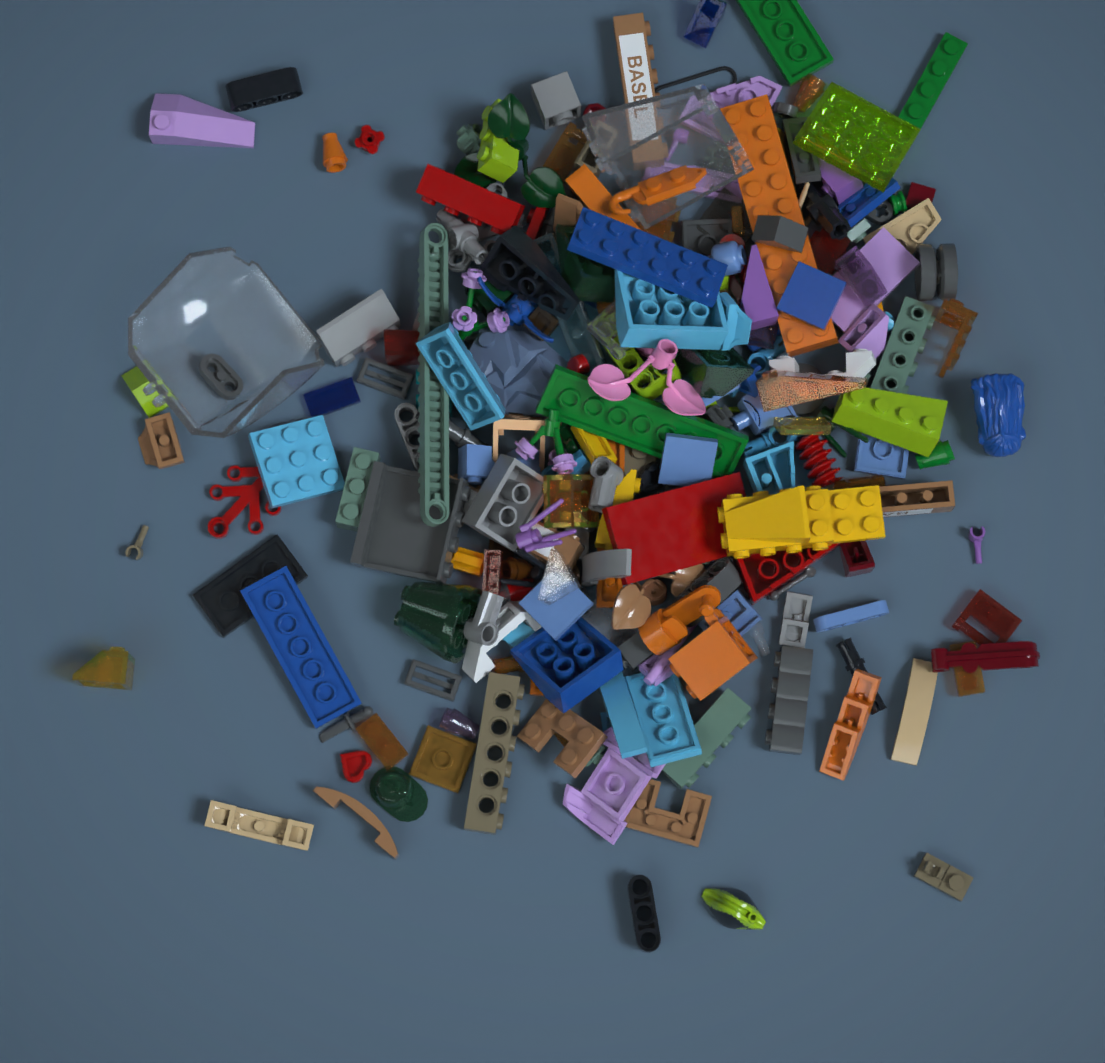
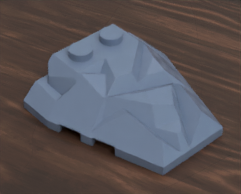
(516, 366)

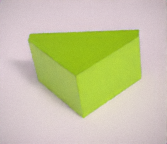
(136, 382)

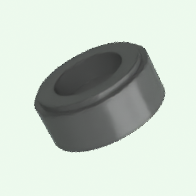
(785, 110)

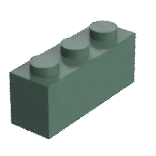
(355, 488)

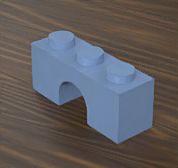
(477, 462)

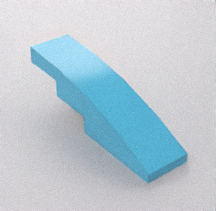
(623, 717)

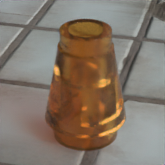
(808, 92)

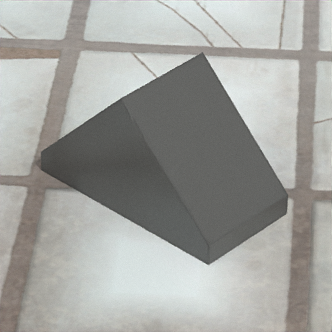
(780, 233)

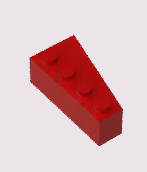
(767, 573)

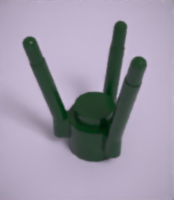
(828, 415)

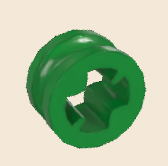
(898, 202)

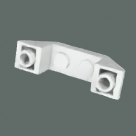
(857, 364)
(476, 661)

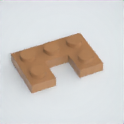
(581, 736)
(681, 827)

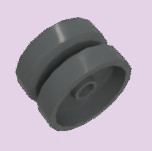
(936, 272)

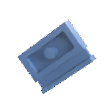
(739, 613)

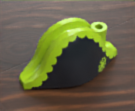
(733, 908)

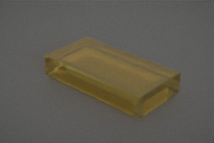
(802, 425)

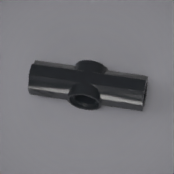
(824, 211)

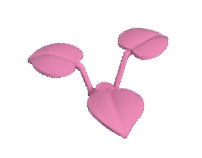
(678, 397)

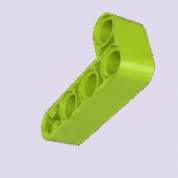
(648, 375)

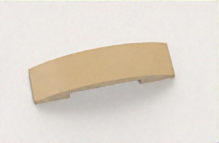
(915, 713)
(259, 825)

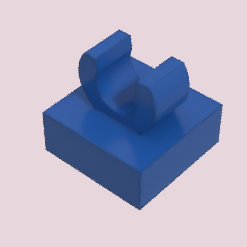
(749, 385)

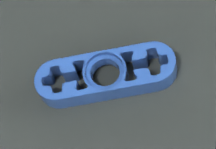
(851, 616)

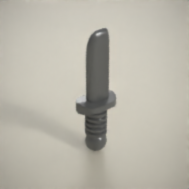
(348, 722)

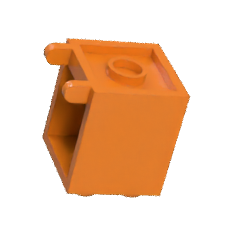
(712, 657)

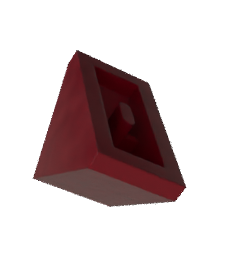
(856, 558)

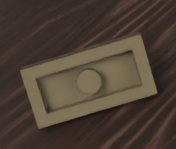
(943, 877)

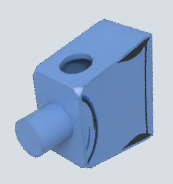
(754, 416)

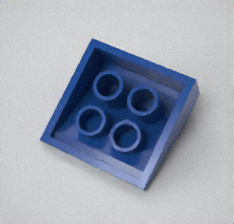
(570, 666)

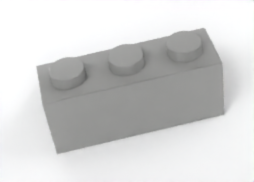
(358, 328)
(506, 501)

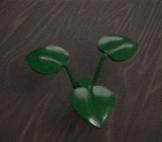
(511, 121)

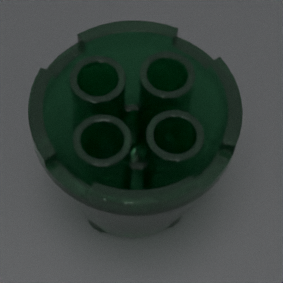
(437, 616)

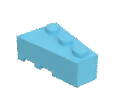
(772, 469)

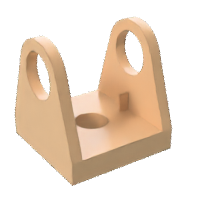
(518, 421)

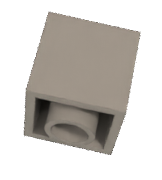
(556, 100)

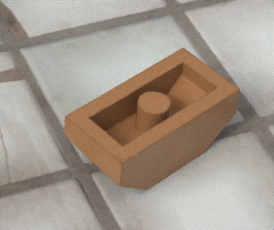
(160, 442)

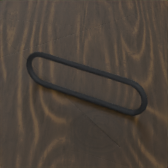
(697, 76)

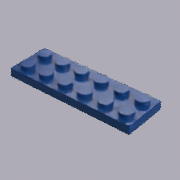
(647, 257)
(301, 647)

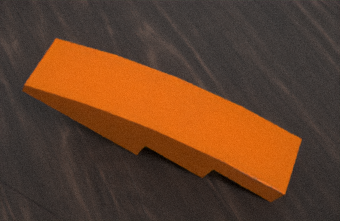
(850, 724)

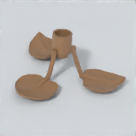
(633, 608)

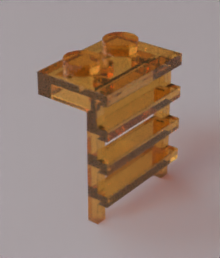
(955, 315)

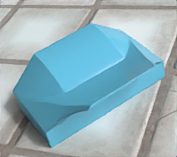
(737, 321)

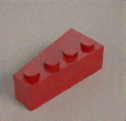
(469, 199)

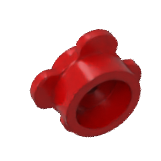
(367, 132)

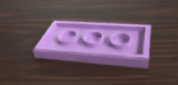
(892, 265)

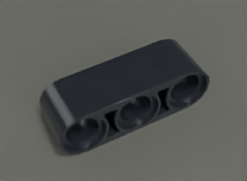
(264, 89)
(644, 900)

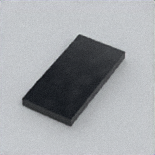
(222, 596)

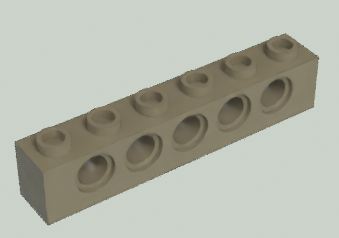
(497, 686)

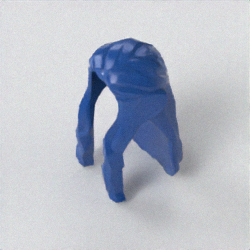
(999, 413)

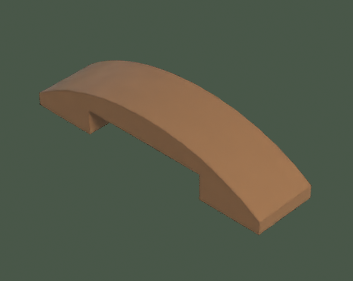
(335, 797)

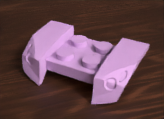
(610, 790)

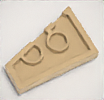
(911, 226)

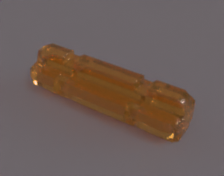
(860, 482)

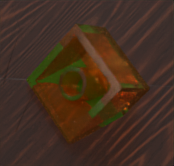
(574, 510)

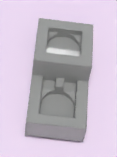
(795, 619)

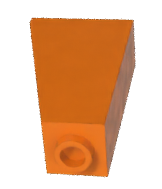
(594, 195)

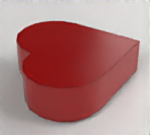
(355, 764)

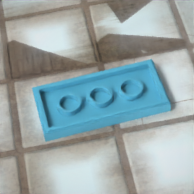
(664, 719)

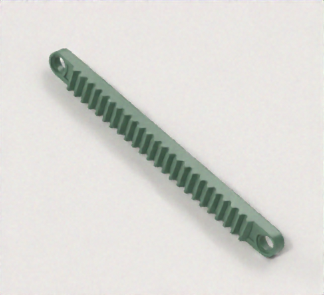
(433, 397)

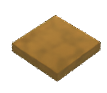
(442, 759)

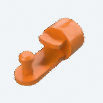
(668, 625)

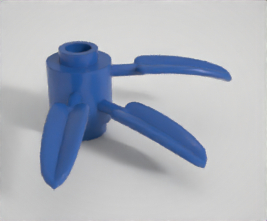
(517, 310)

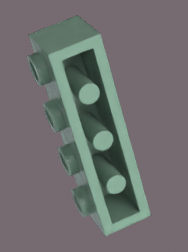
(903, 345)
(713, 731)

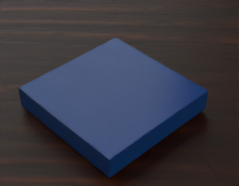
(811, 295)

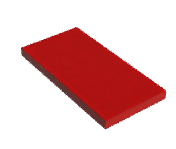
(671, 527)

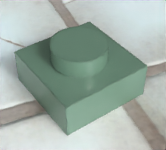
(858, 232)

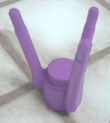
(531, 539)

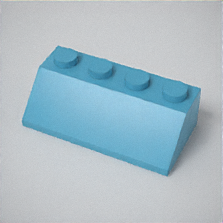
(461, 376)

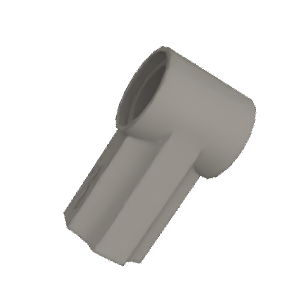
(606, 478)
(483, 626)

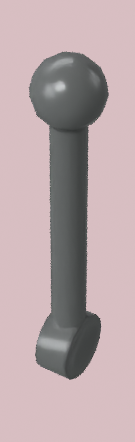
(810, 572)

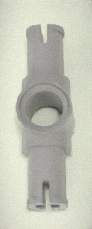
(462, 236)

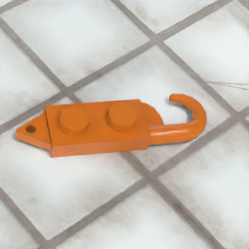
(659, 188)

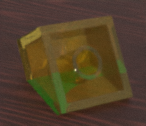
(108, 670)

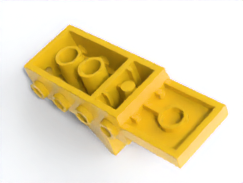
(799, 519)

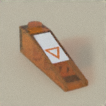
(793, 388)

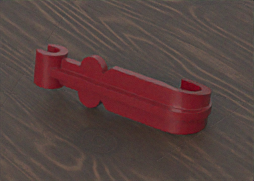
(987, 657)

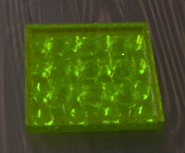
(856, 136)

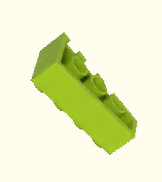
(893, 417)

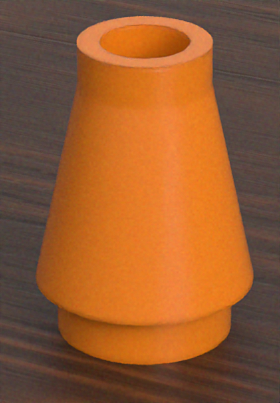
(333, 153)

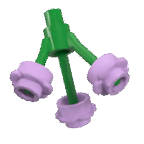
(466, 321)
(559, 458)

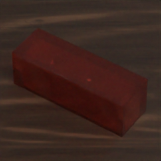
(492, 571)

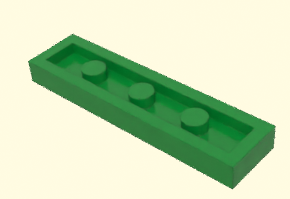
(933, 80)

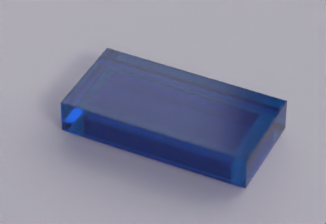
(332, 398)

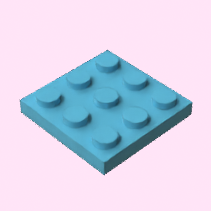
(296, 461)

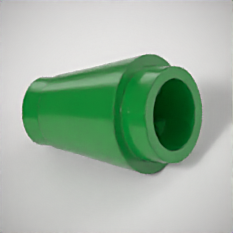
(940, 456)

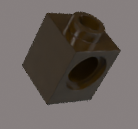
(543, 321)

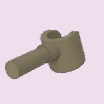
(138, 543)

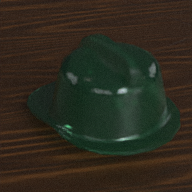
(398, 794)

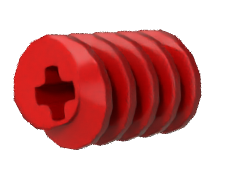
(817, 460)

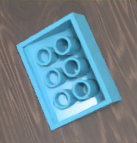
(653, 313)

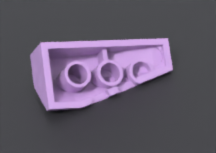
(190, 122)

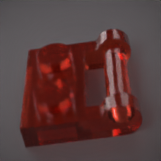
(990, 615)

